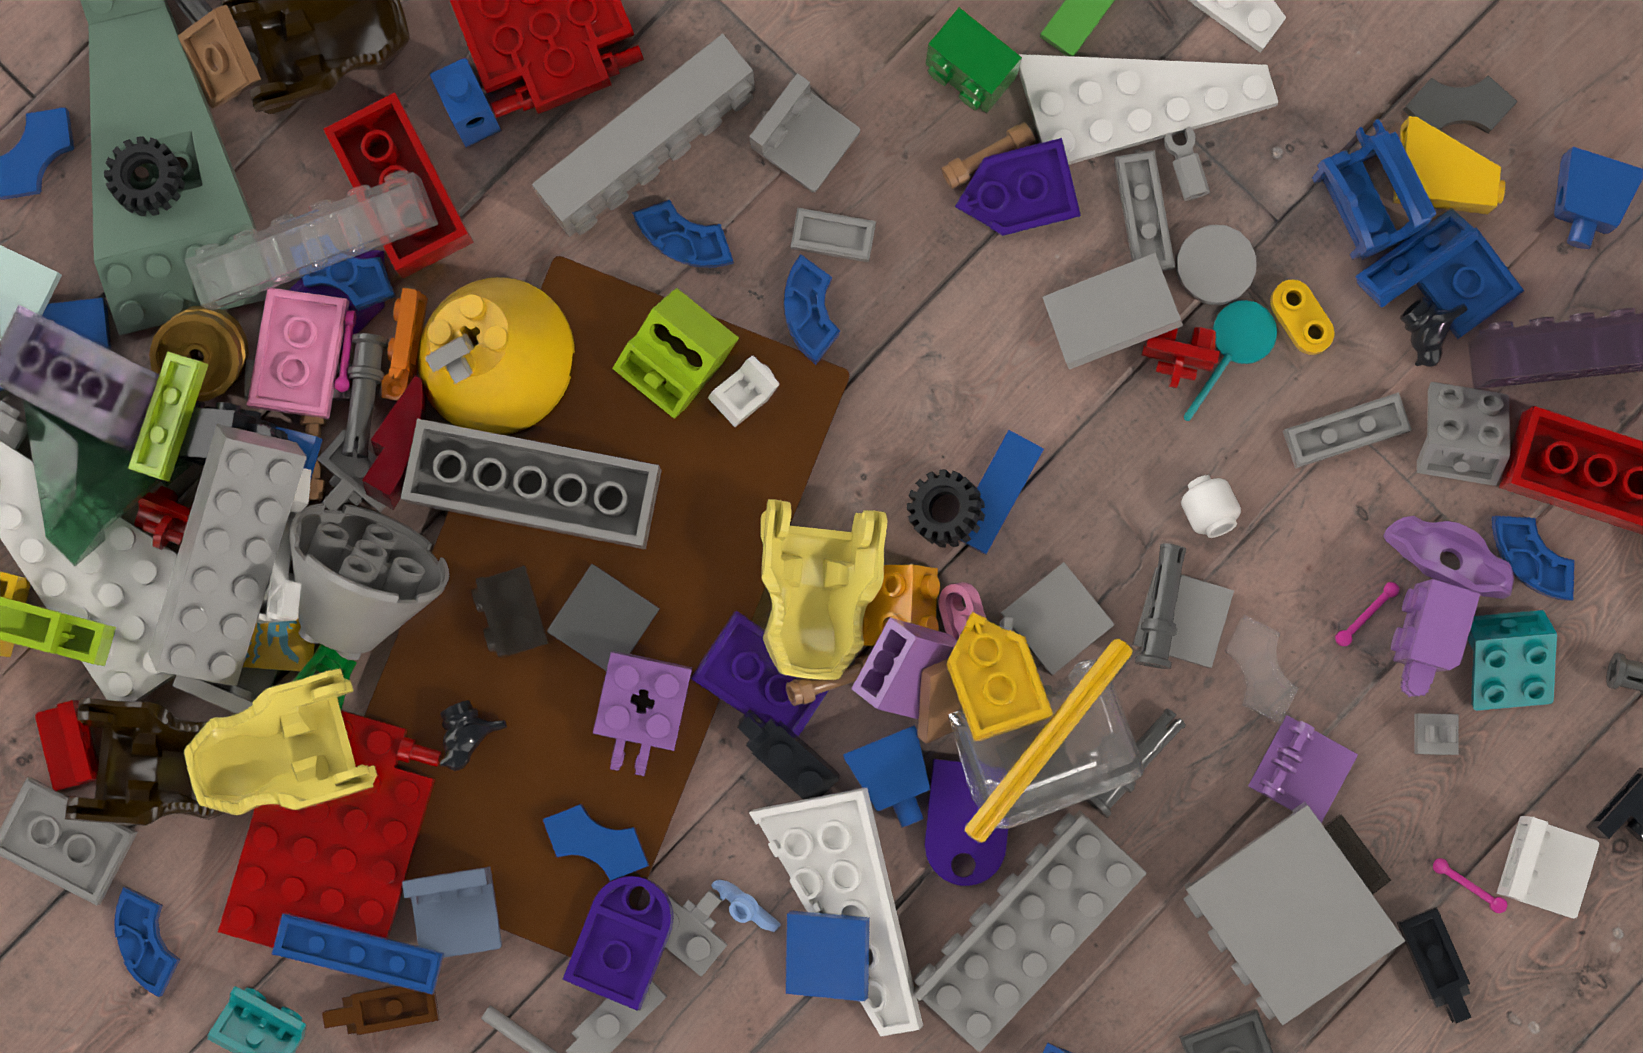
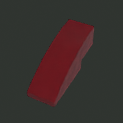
(393, 446)

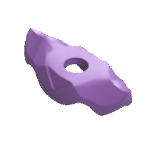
(1425, 541)

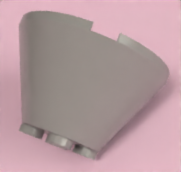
(359, 576)

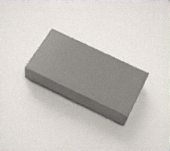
(833, 235)

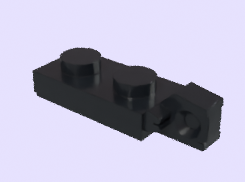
(788, 756)
(1437, 962)

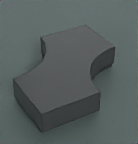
(1475, 105)

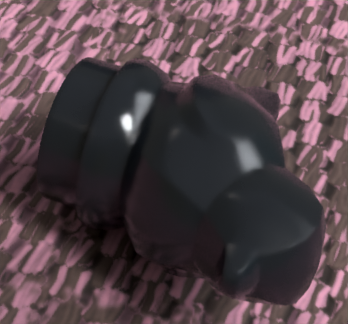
(1429, 329)
(464, 733)

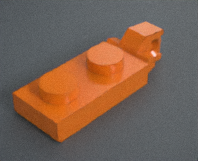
(403, 348)

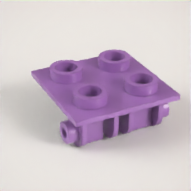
(1302, 768)

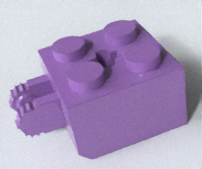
(1432, 632)
(619, 714)

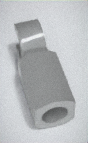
(1187, 166)

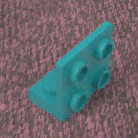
(1512, 660)

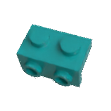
(256, 1026)

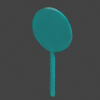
(1243, 336)

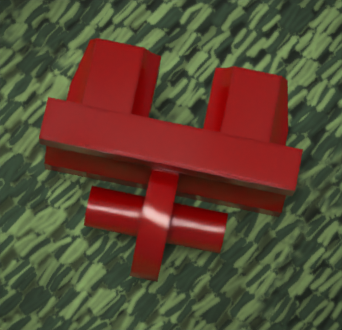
(1197, 354)
(162, 517)

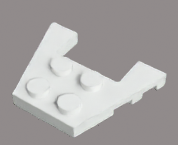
(282, 593)

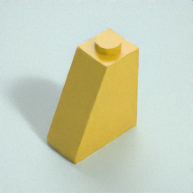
(1451, 171)

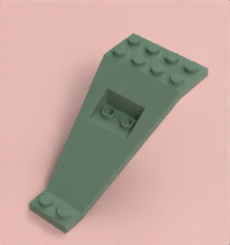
(150, 90)

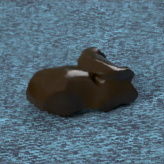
(317, 42)
(139, 765)

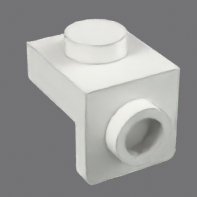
(744, 391)

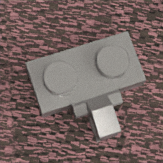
(347, 476)
(692, 934)

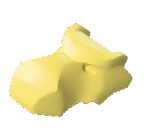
(819, 590)
(279, 750)

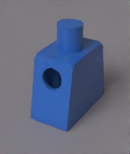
(465, 101)
(1593, 194)
(892, 773)

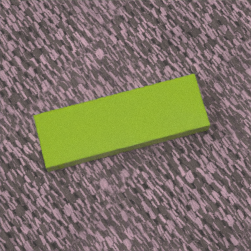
(168, 416)

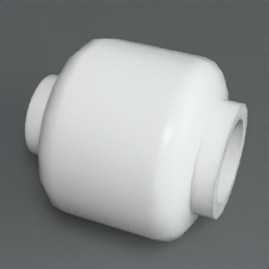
(1211, 506)

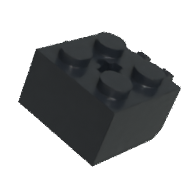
(204, 421)

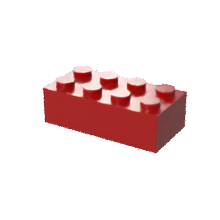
(384, 142)
(1577, 468)

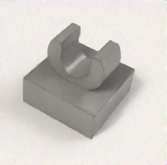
(453, 358)
(1436, 734)

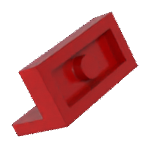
(67, 746)

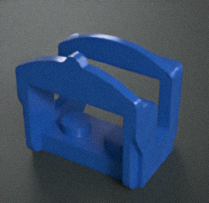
(1359, 200)

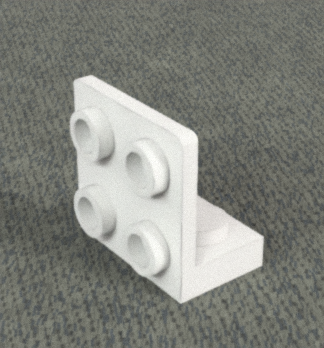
(1548, 867)

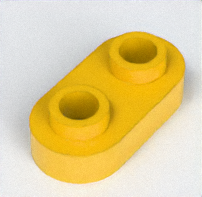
(1299, 318)

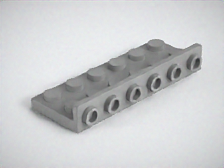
(1028, 930)

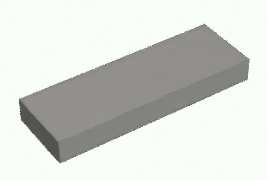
(1144, 207)
(1347, 430)

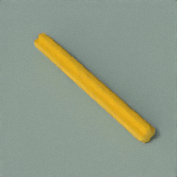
(1048, 740)

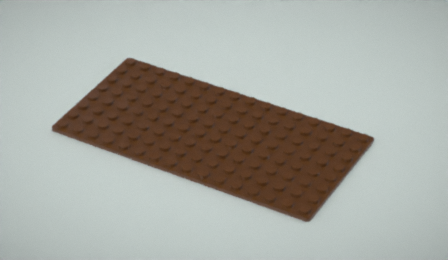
(695, 568)

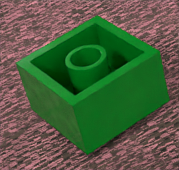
(972, 61)

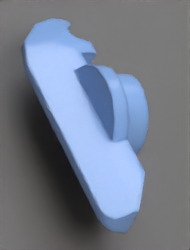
(745, 907)

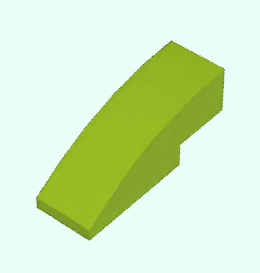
(55, 632)

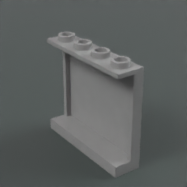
(1292, 915)

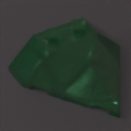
(82, 482)

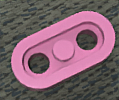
(952, 610)

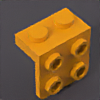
(905, 595)

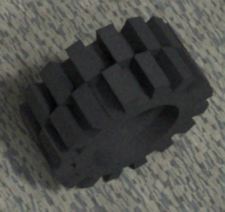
(131, 158)
(962, 524)

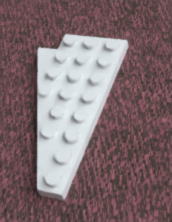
(114, 585)

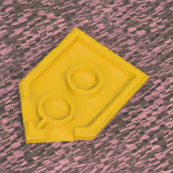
(996, 679)

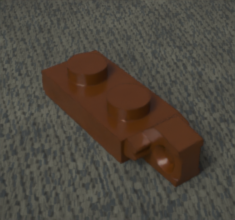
(383, 1010)

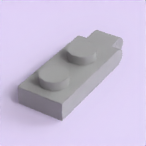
(613, 1023)

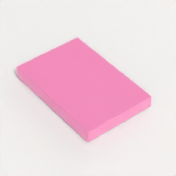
(298, 353)

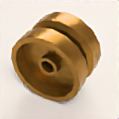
(212, 333)

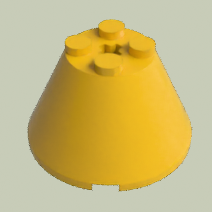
(516, 361)

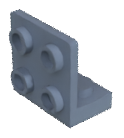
(455, 912)

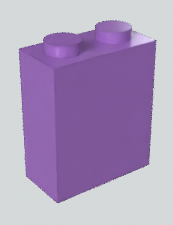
(895, 665)

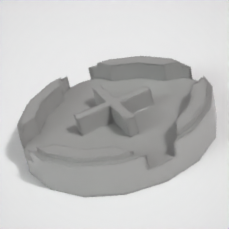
(1216, 264)

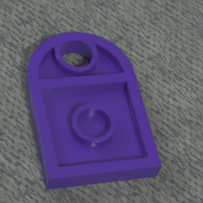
(945, 834)
(620, 944)

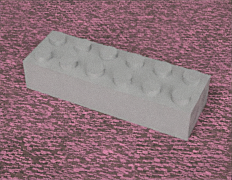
(646, 136)
(531, 484)
(226, 555)

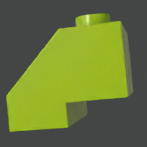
(650, 361)

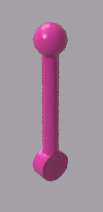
(342, 383)
(1344, 637)
(1496, 904)

